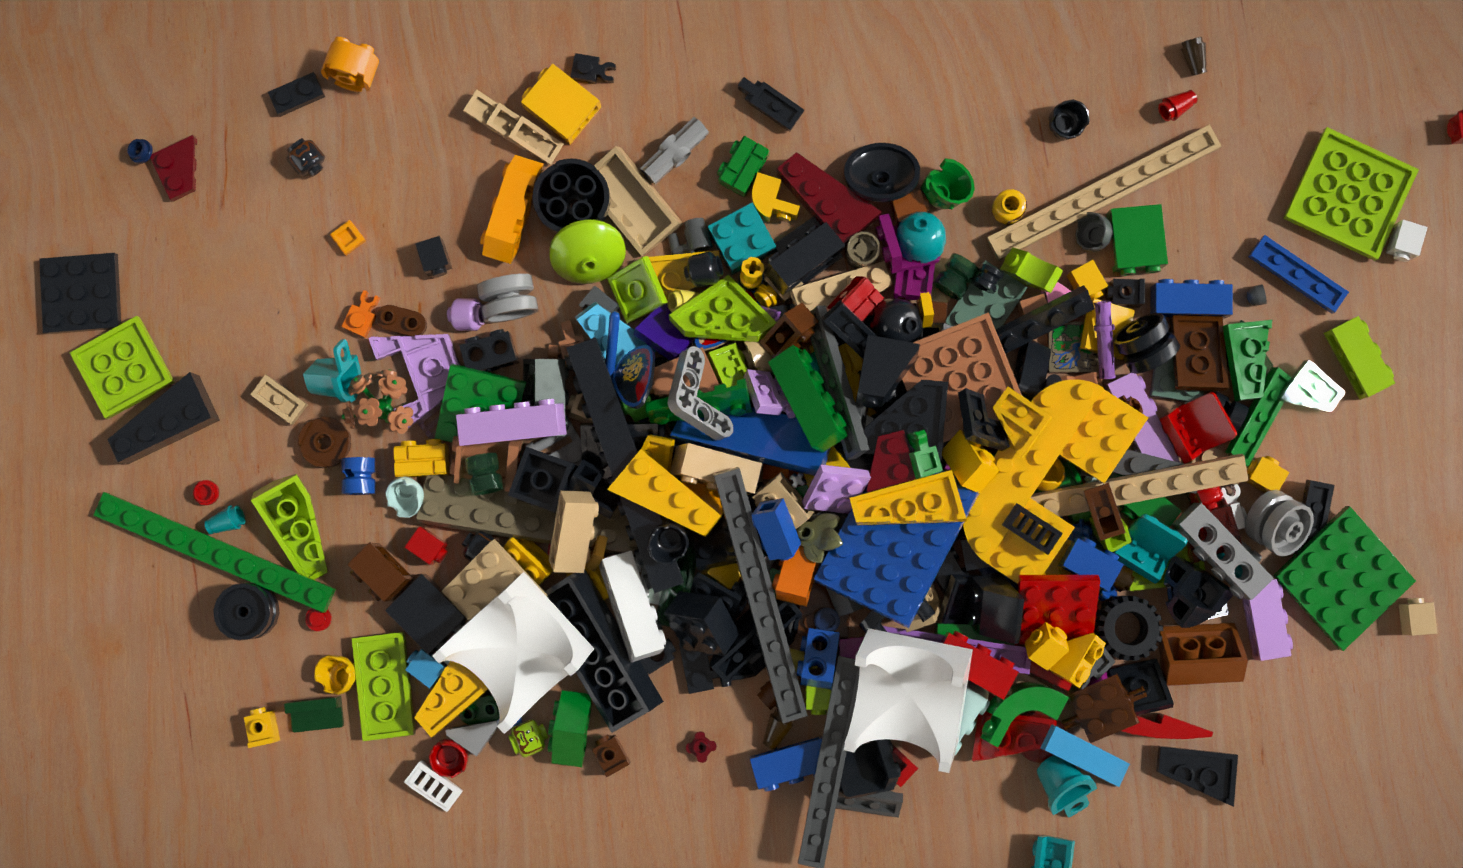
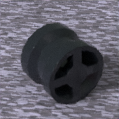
(987, 278)

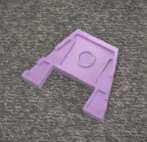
(427, 362)

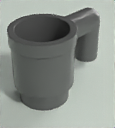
(696, 236)

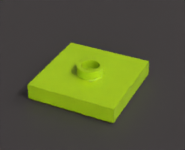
(637, 289)

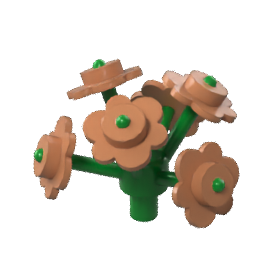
(373, 408)

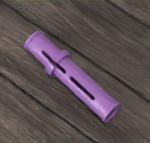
(1105, 339)

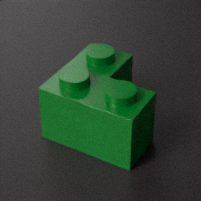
(569, 728)

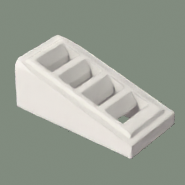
(428, 793)

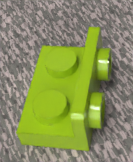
(728, 364)

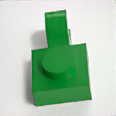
(925, 458)

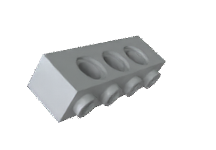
(1254, 576)

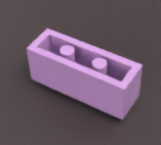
(1267, 624)

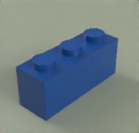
(1191, 298)
(786, 764)

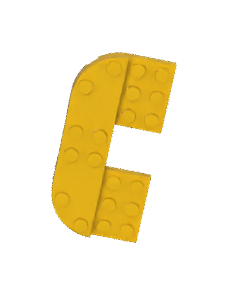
(1085, 429)

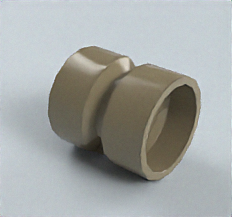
(862, 250)

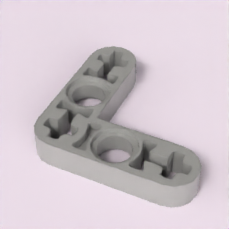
(687, 407)

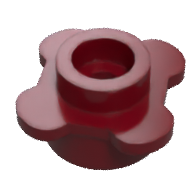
(700, 739)

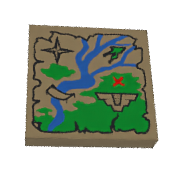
(1066, 351)

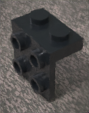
(869, 770)

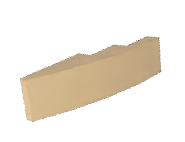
(513, 127)

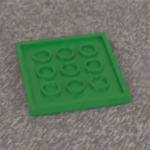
(1344, 578)

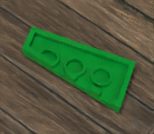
(729, 401)

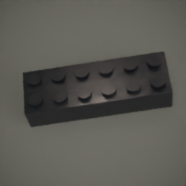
(615, 684)

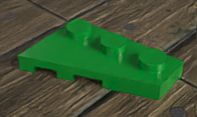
(1246, 355)

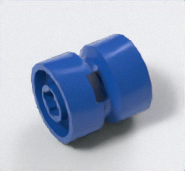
(358, 475)

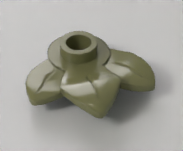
(821, 536)

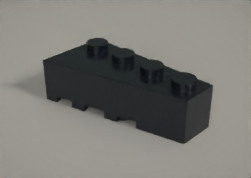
(169, 418)

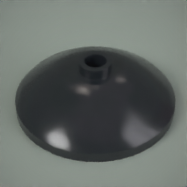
(882, 172)

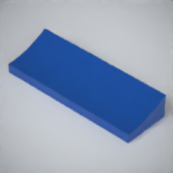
(762, 439)

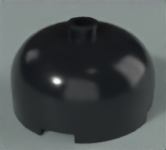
(569, 182)

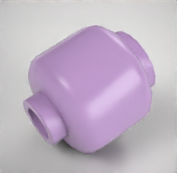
(466, 314)

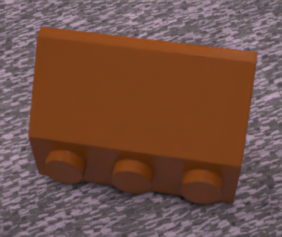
(1202, 654)

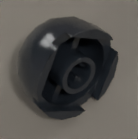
(897, 320)

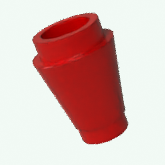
(1174, 106)

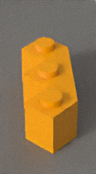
(510, 209)

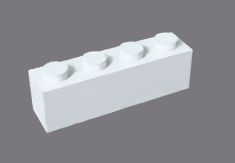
(631, 606)

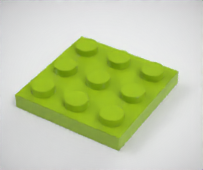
(122, 367)

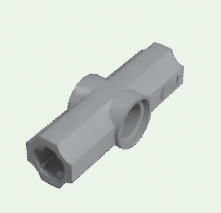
(674, 150)

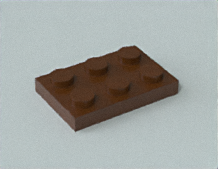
(1202, 353)

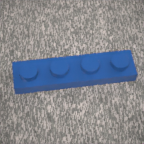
(1298, 274)

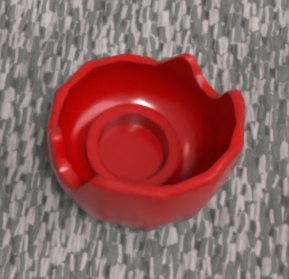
(448, 758)

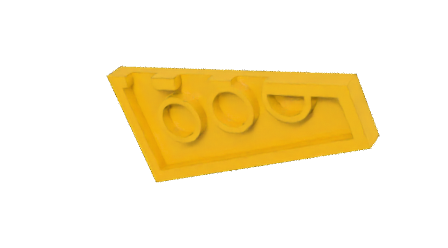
(659, 491)
(917, 501)

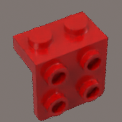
(1198, 426)

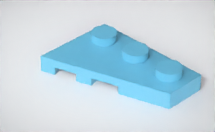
(596, 324)

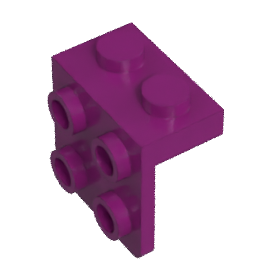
(891, 251)

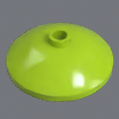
(584, 243)

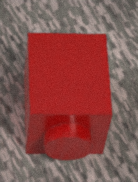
(427, 546)

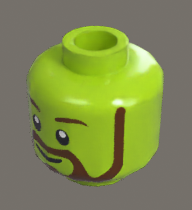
(528, 738)

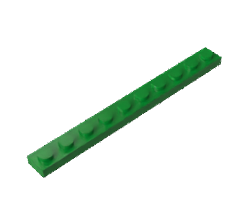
(214, 552)

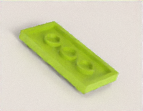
(383, 686)

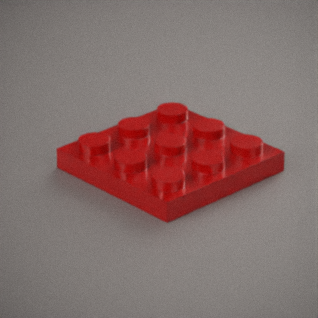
(1061, 602)

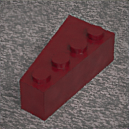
(827, 198)

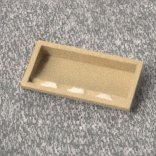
(635, 203)

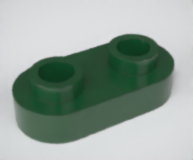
(481, 711)

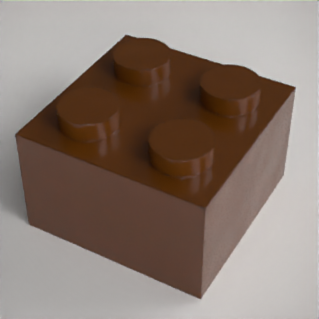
(380, 572)

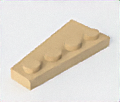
(826, 290)

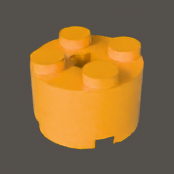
(350, 65)

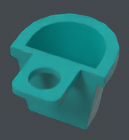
(333, 375)
(1064, 786)

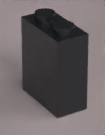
(426, 614)

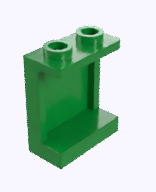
(1138, 239)

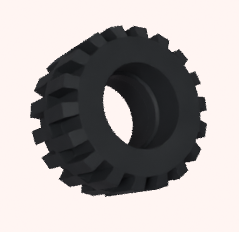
(1148, 623)

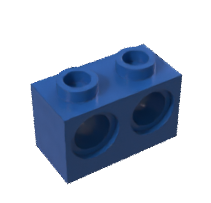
(824, 659)

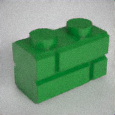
(743, 166)

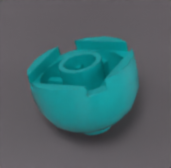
(921, 237)

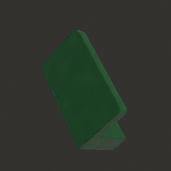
(315, 714)

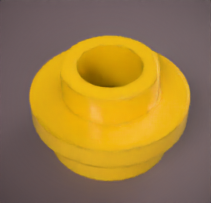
(766, 295)

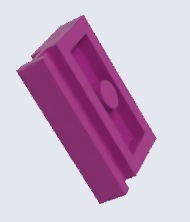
(913, 282)

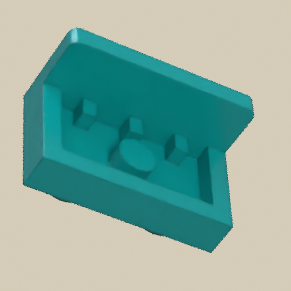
(1053, 852)

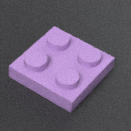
(834, 487)

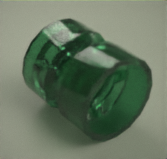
(957, 274)
(483, 469)

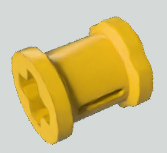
(754, 265)

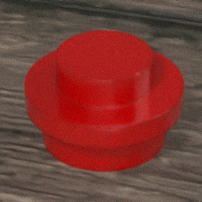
(206, 492)
(318, 620)

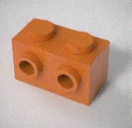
(795, 579)

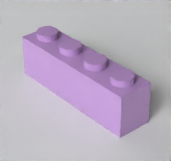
(511, 424)
(1151, 437)

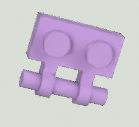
(767, 393)

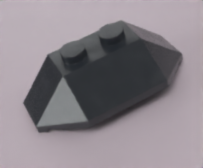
(745, 655)

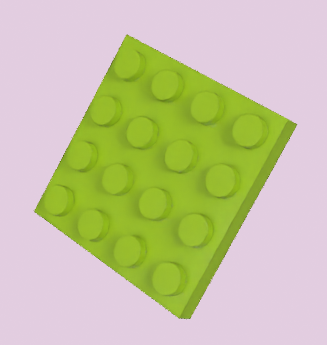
(1351, 193)

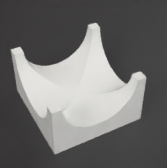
(518, 648)
(910, 693)

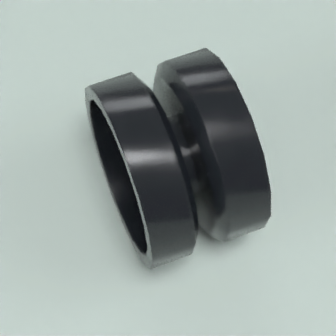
(1146, 343)
(231, 610)

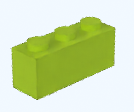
(1360, 357)

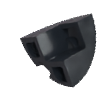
(1193, 593)

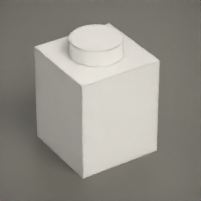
(1406, 240)

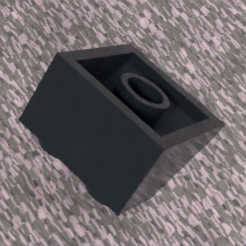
(995, 608)

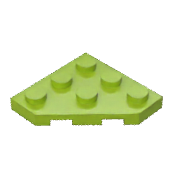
(723, 313)

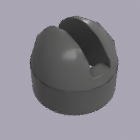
(1257, 295)

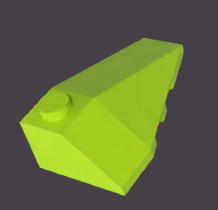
(292, 521)

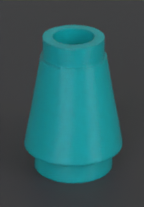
(226, 520)

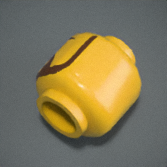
(1015, 201)

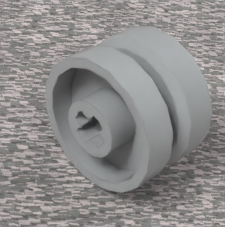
(507, 298)
(1279, 522)

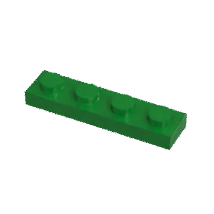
(1259, 417)

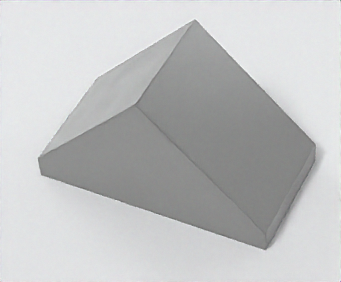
(474, 736)

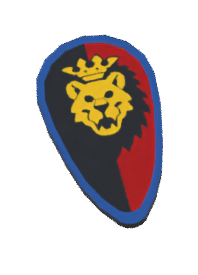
(635, 376)

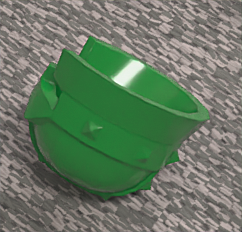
(948, 186)

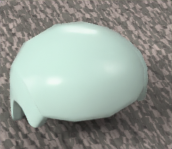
(405, 496)

